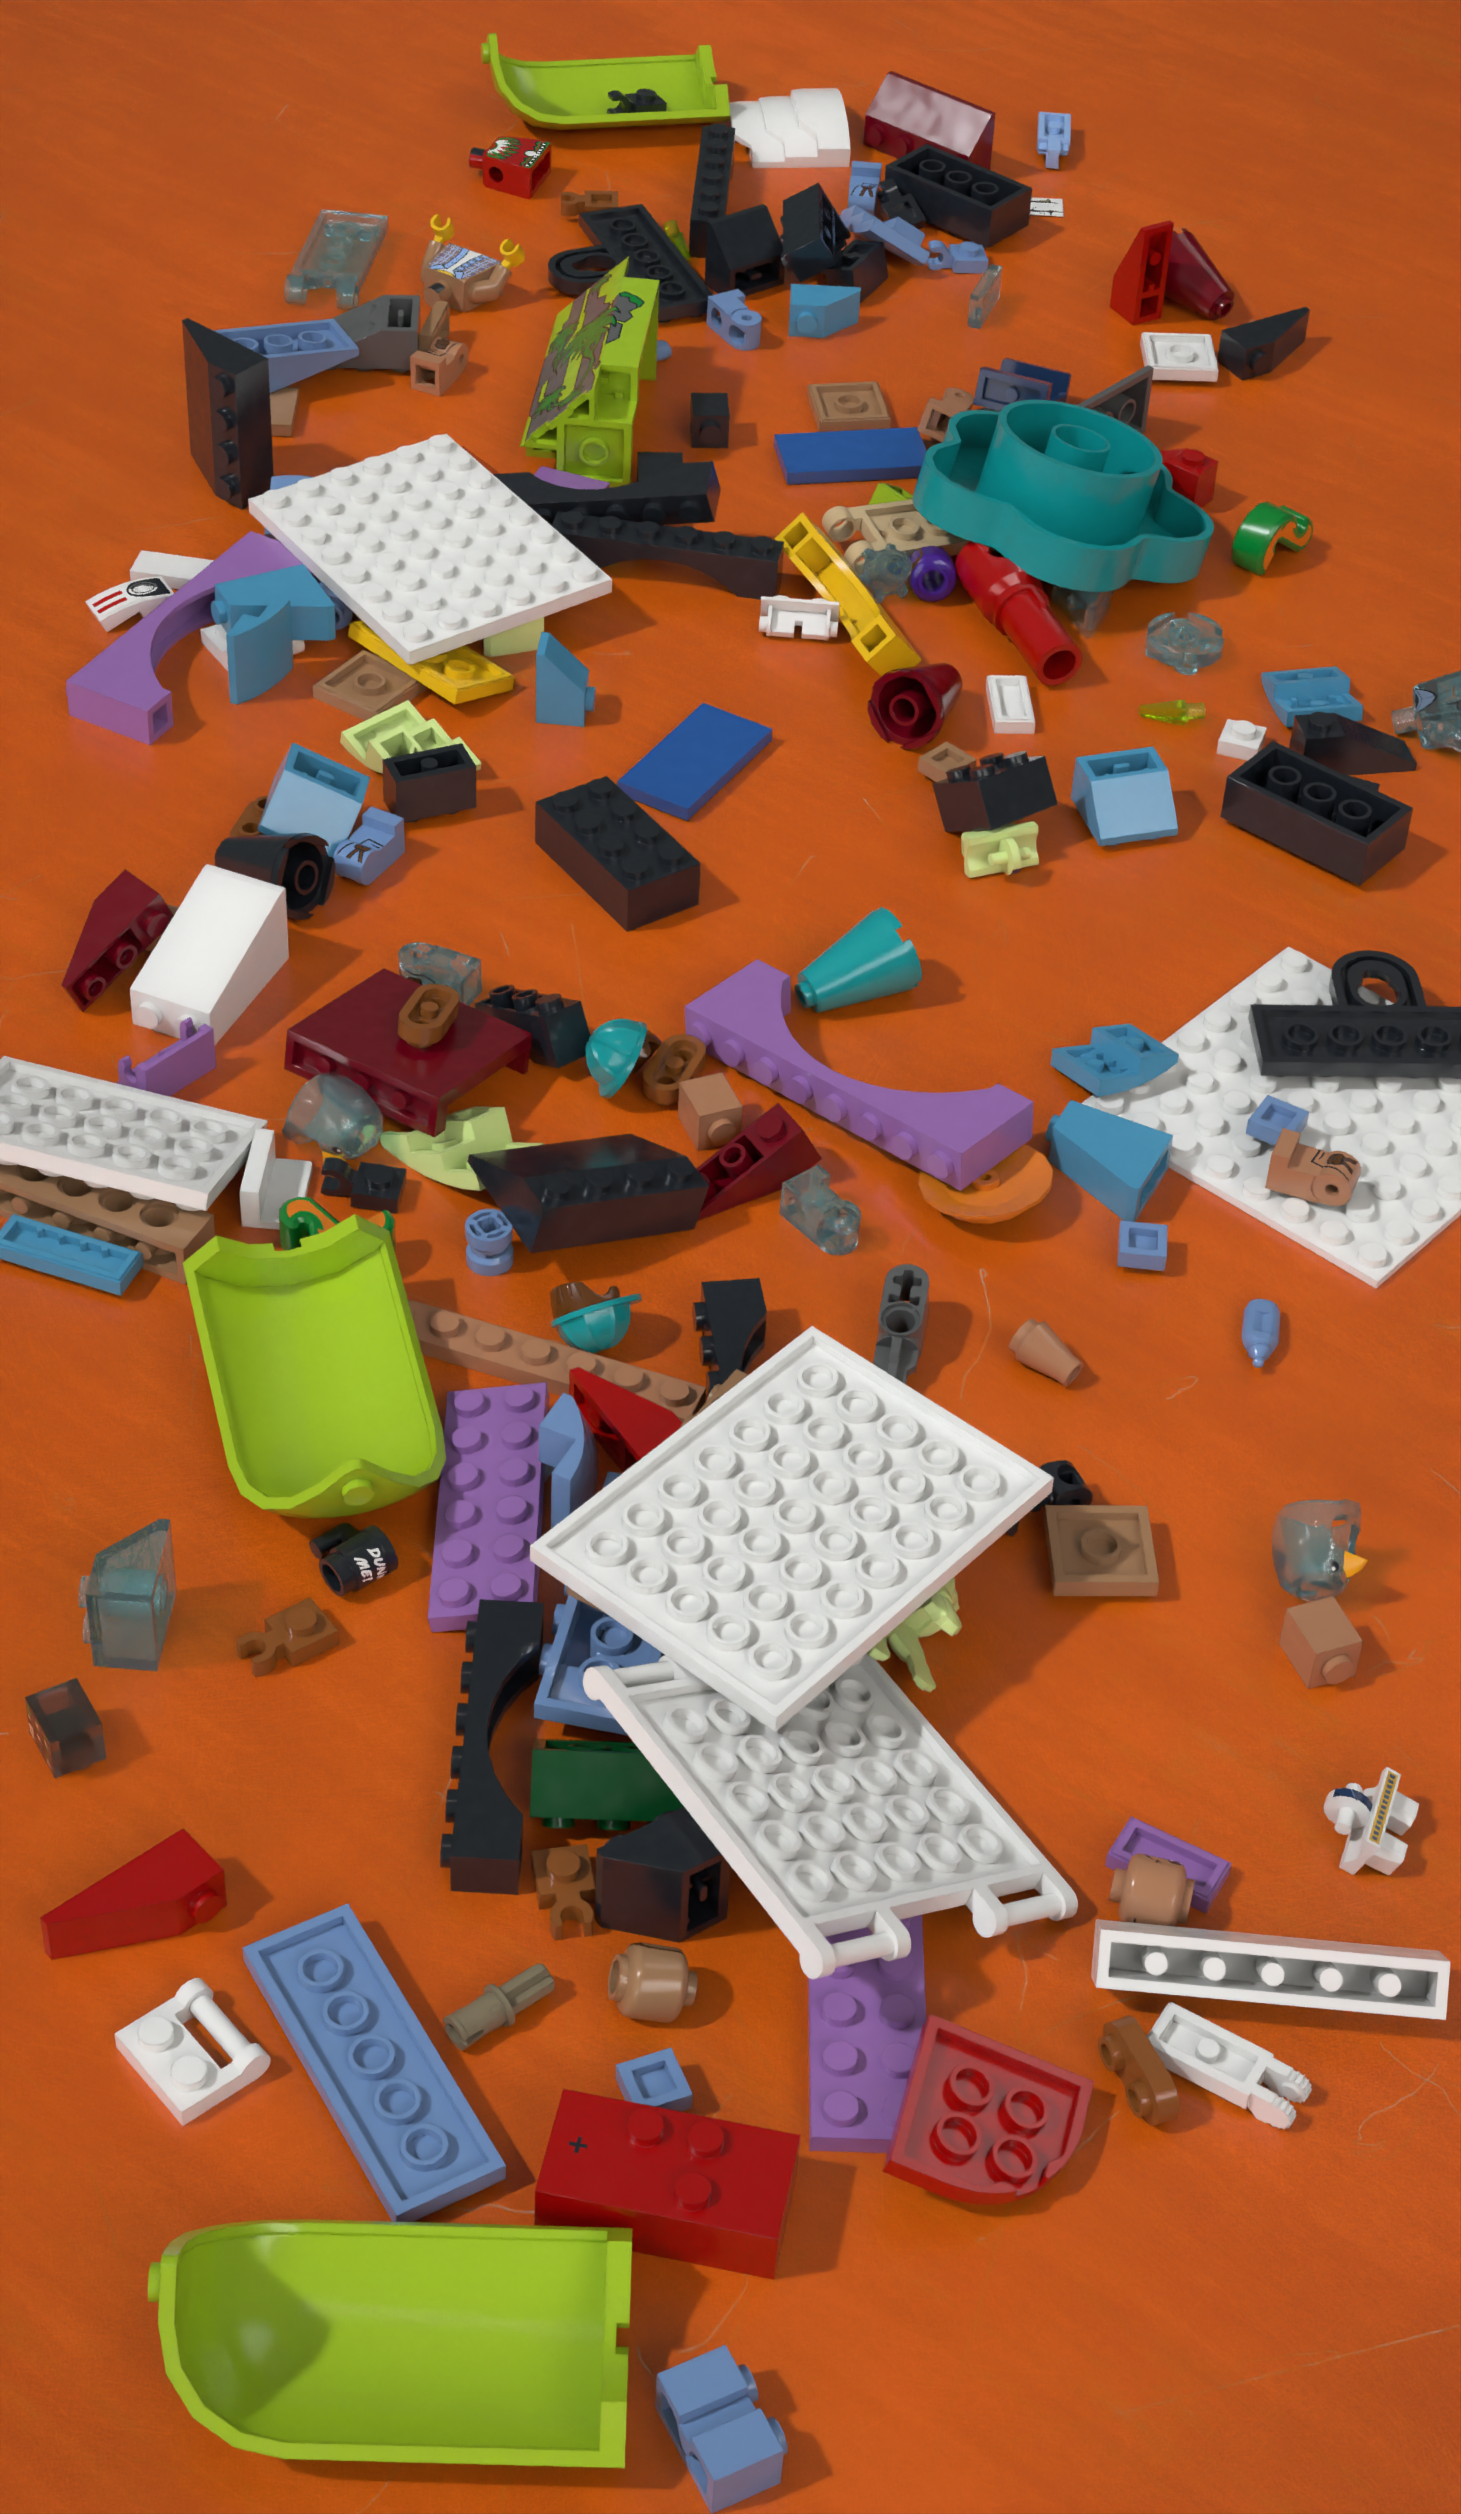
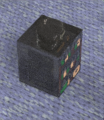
(65, 1728)

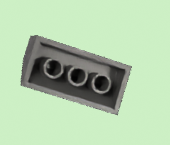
(1126, 399)

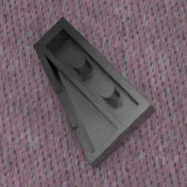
(811, 233)

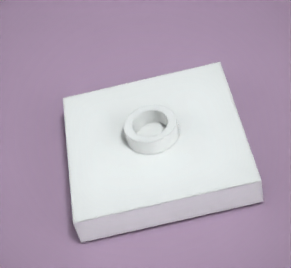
(1180, 356)

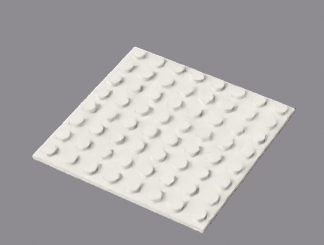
(1394, 1126)

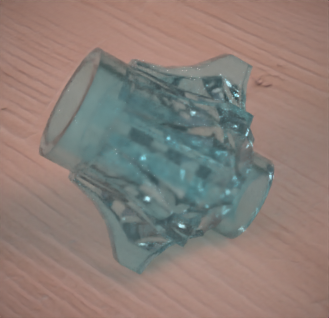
(886, 571)

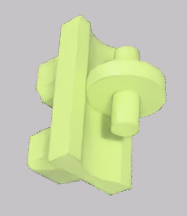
(1000, 849)

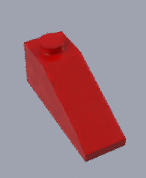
(1142, 275)
(1191, 474)
(620, 1419)
(140, 1902)

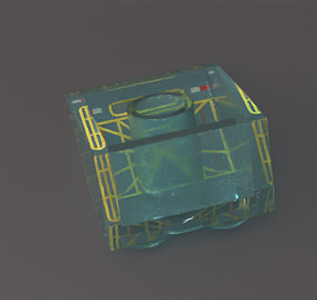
(130, 1599)

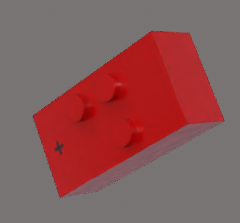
(680, 2179)

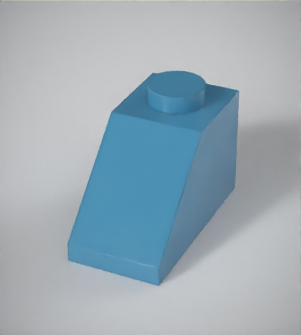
(822, 309)
(561, 685)

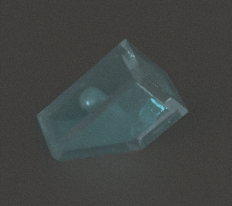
(1083, 608)

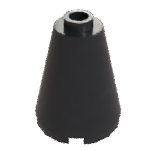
(285, 860)

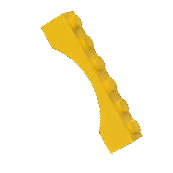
(836, 581)

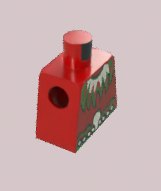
(514, 165)

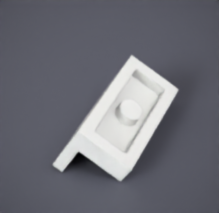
(270, 1182)

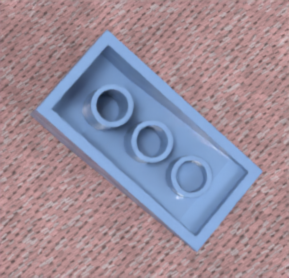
(296, 348)

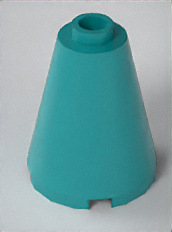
(861, 966)

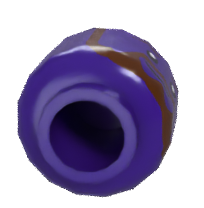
(932, 574)

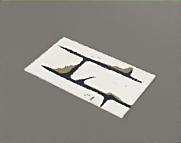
(1046, 207)

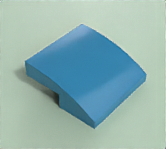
(259, 651)
(1310, 692)
(1114, 1060)

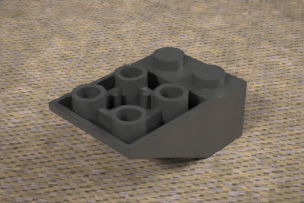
(384, 332)

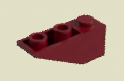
(114, 935)
(756, 1162)

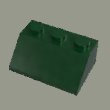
(595, 1782)

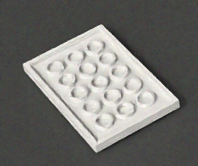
(119, 1135)

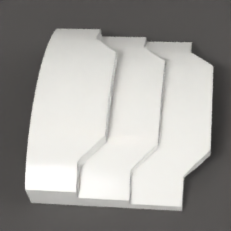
(794, 129)

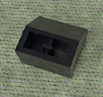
(743, 252)
(662, 1880)

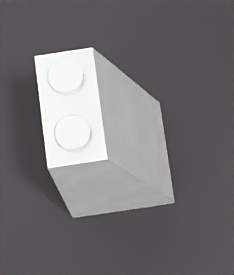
(213, 954)

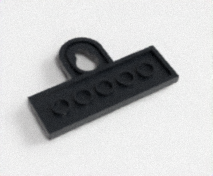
(651, 255)
(1358, 1036)

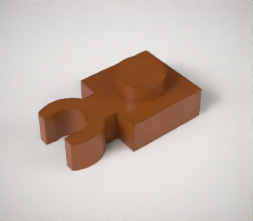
(573, 204)
(290, 1634)
(565, 1885)

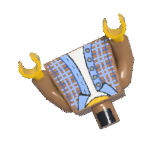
(463, 275)

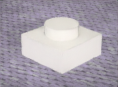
(1241, 739)

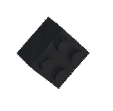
(994, 792)

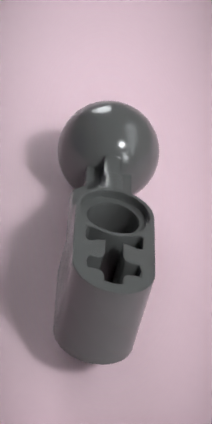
(902, 1323)

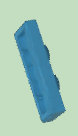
(69, 1254)

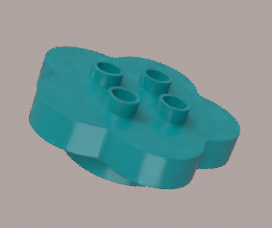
(1063, 496)

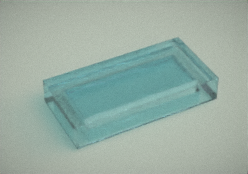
(984, 296)

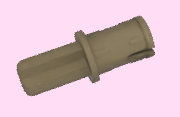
(498, 2006)

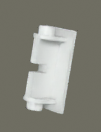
(815, 616)

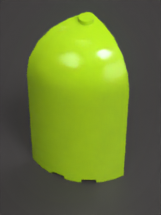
(576, 91)
(316, 1371)
(401, 2339)

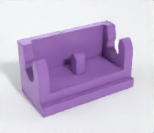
(175, 1065)

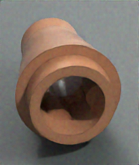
(1044, 1351)

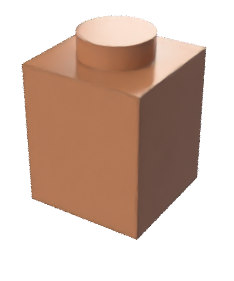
(709, 1111)
(1320, 1642)

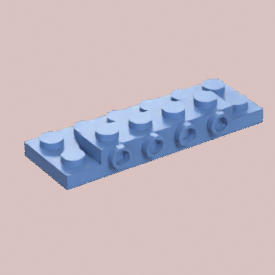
(584, 1641)

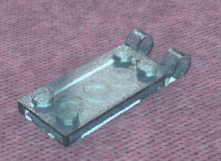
(337, 256)

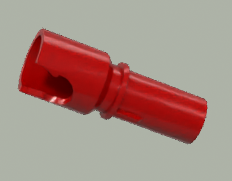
(1019, 610)

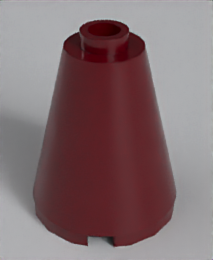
(1195, 279)
(914, 703)

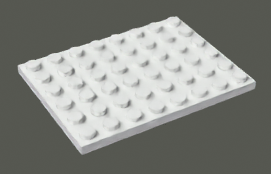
(429, 548)
(791, 1525)

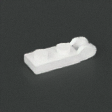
(1228, 2065)

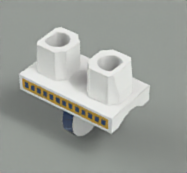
(1365, 1818)

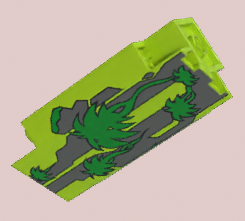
(592, 378)

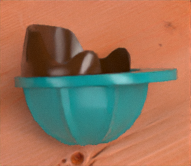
(617, 1051)
(590, 1319)

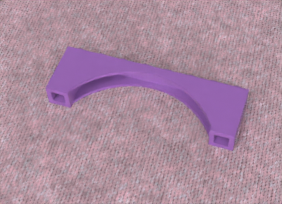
(120, 683)
(940, 1133)

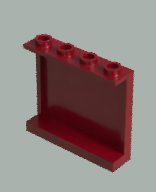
(408, 1083)

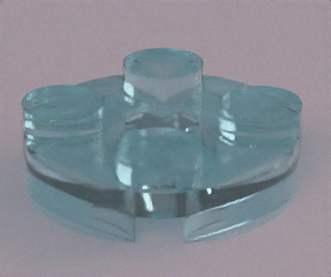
(1184, 642)

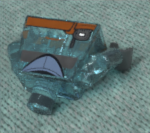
(1434, 713)

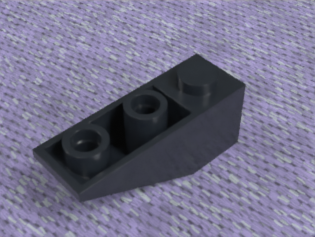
(555, 1022)

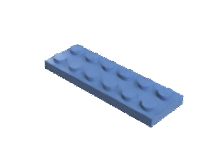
(374, 2065)

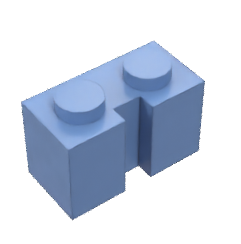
(718, 2429)

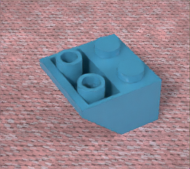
(1124, 796)
(313, 797)

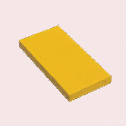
(455, 675)

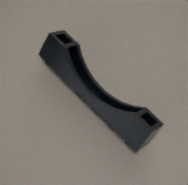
(711, 183)
(674, 496)
(741, 563)
(732, 1326)
(487, 1826)

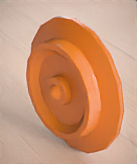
(998, 1194)

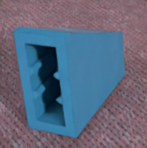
(310, 606)
(1109, 1156)

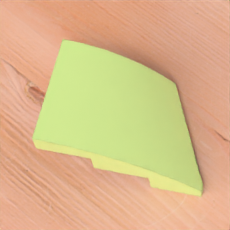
(394, 734)
(447, 1154)

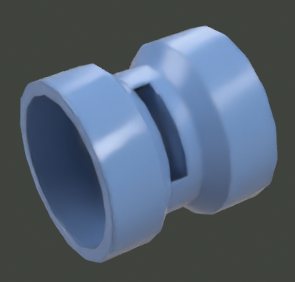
(489, 1242)

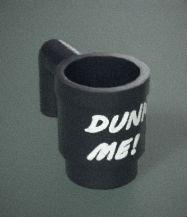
(354, 1557)

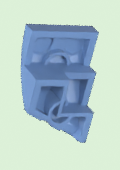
(897, 234)
(570, 1448)

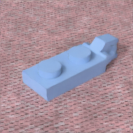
(1053, 137)

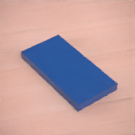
(850, 455)
(695, 761)

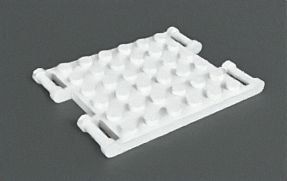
(837, 1813)

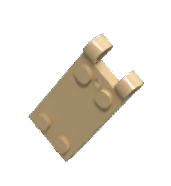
(884, 524)

